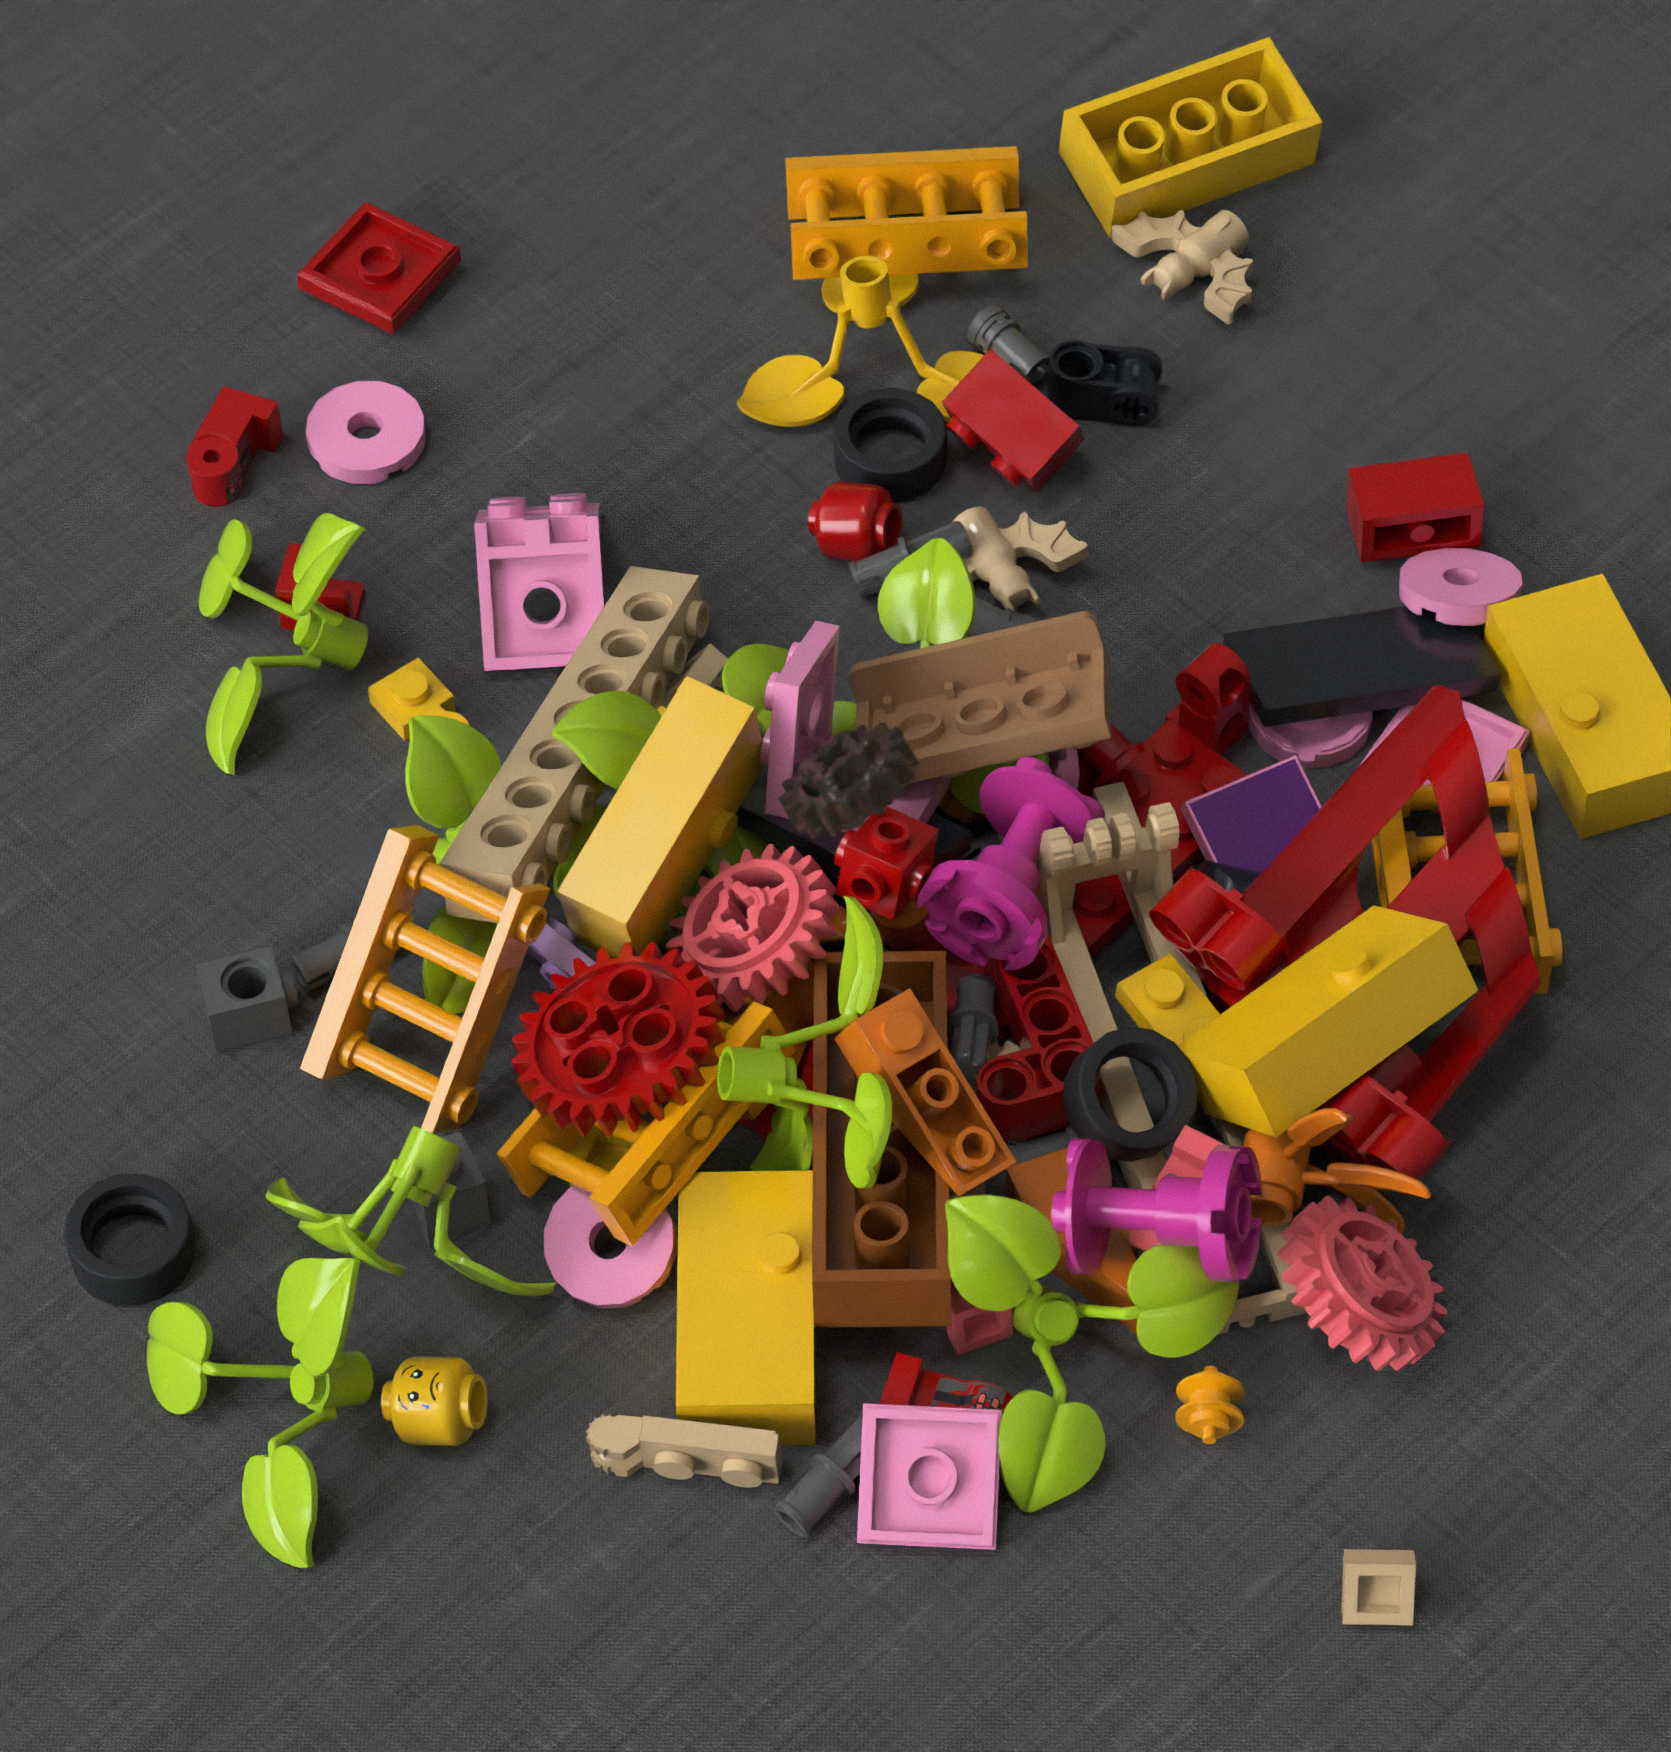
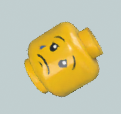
(435, 1401)

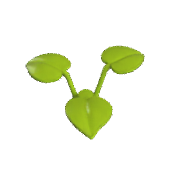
(929, 603)
(319, 633)
(615, 725)
(444, 780)
(769, 1077)
(415, 1175)
(995, 1262)
(315, 1316)

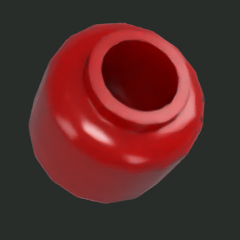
(854, 521)

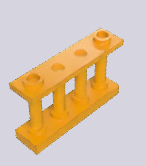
(907, 184)
(1400, 850)
(364, 982)
(661, 1153)

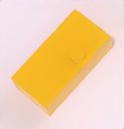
(1190, 136)
(1588, 700)
(664, 821)
(1327, 1019)
(747, 1302)

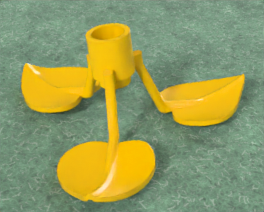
(801, 392)

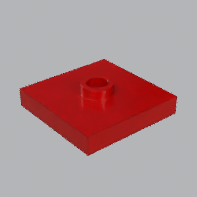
(379, 267)

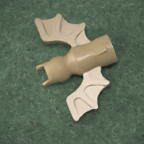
(1198, 253)
(997, 551)

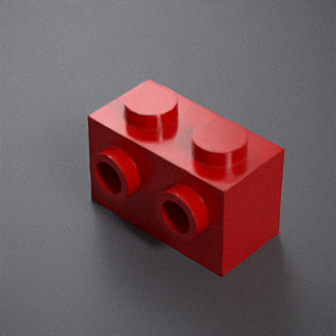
(1012, 422)
(1409, 502)

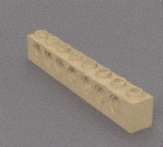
(543, 787)

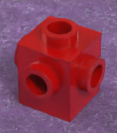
(886, 861)

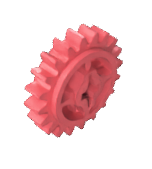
(757, 924)
(1362, 1283)

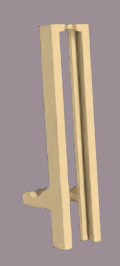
(1145, 872)

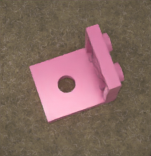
(530, 550)
(803, 719)

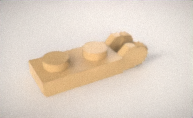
(685, 1448)

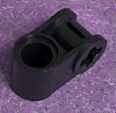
(1098, 380)

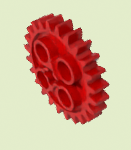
(618, 1039)

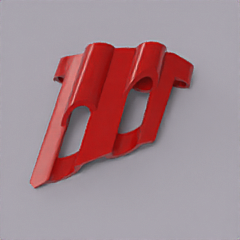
(1312, 893)

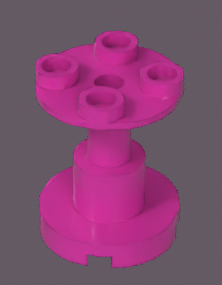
(989, 903)
(1182, 1210)

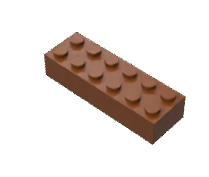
(885, 1246)

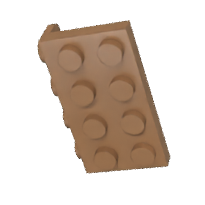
(992, 695)

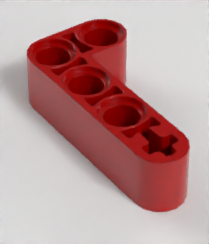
(1038, 1069)

